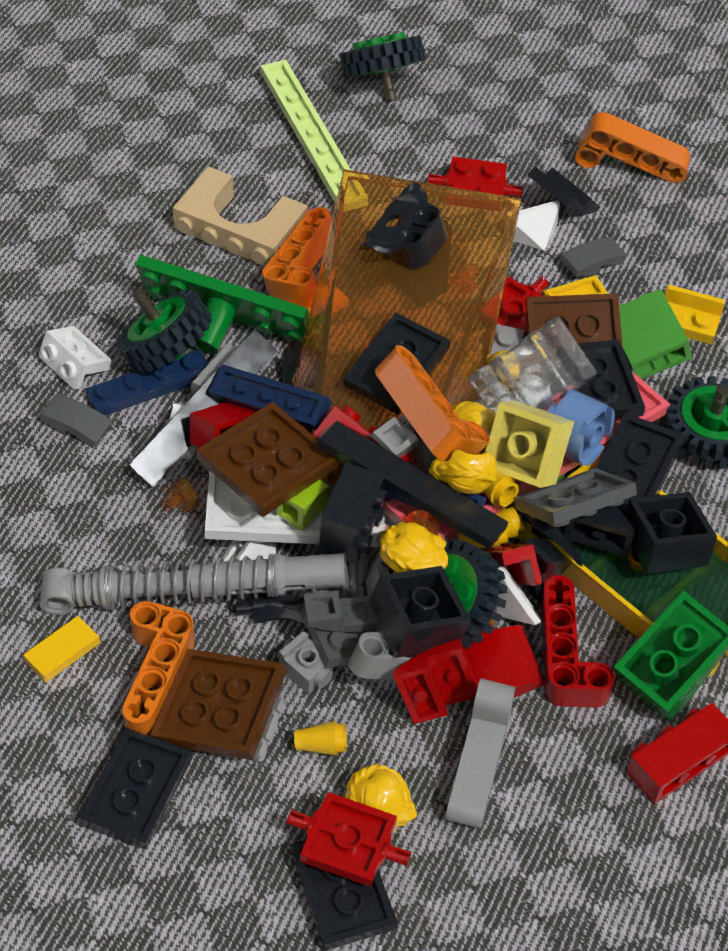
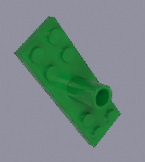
(225, 303)

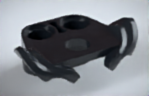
(418, 233)

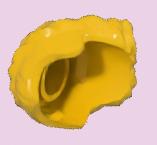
(466, 471)
(412, 548)
(383, 790)

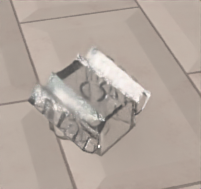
(535, 369)

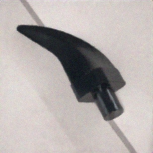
(290, 362)
(544, 530)
(272, 608)

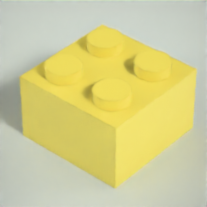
(529, 443)

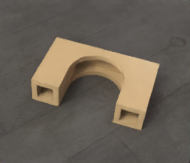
(258, 241)

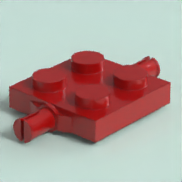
(477, 176)
(513, 302)
(348, 838)

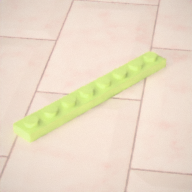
(306, 124)

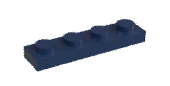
(145, 386)
(258, 391)

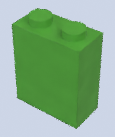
(652, 335)

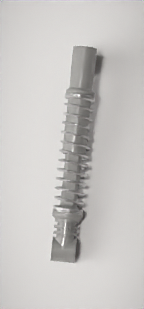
(275, 576)

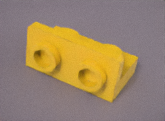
(695, 312)

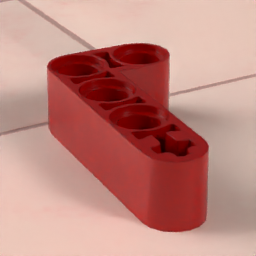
(563, 639)

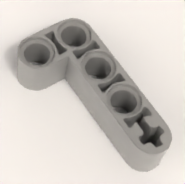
(372, 653)
(481, 753)

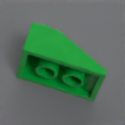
(674, 656)

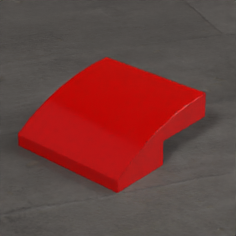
(506, 659)
(436, 680)

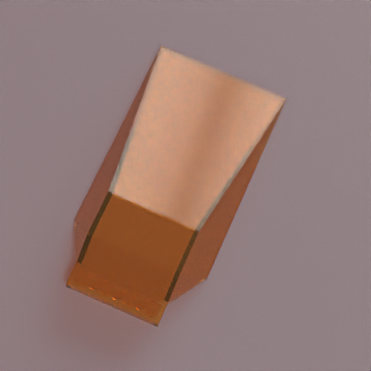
(362, 290)

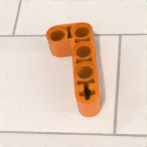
(631, 145)
(290, 269)
(427, 407)
(153, 673)

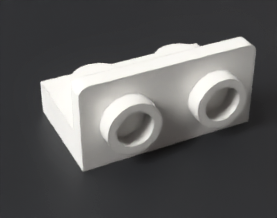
(72, 355)

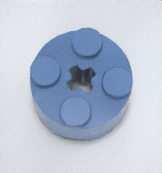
(591, 423)

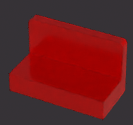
(520, 562)

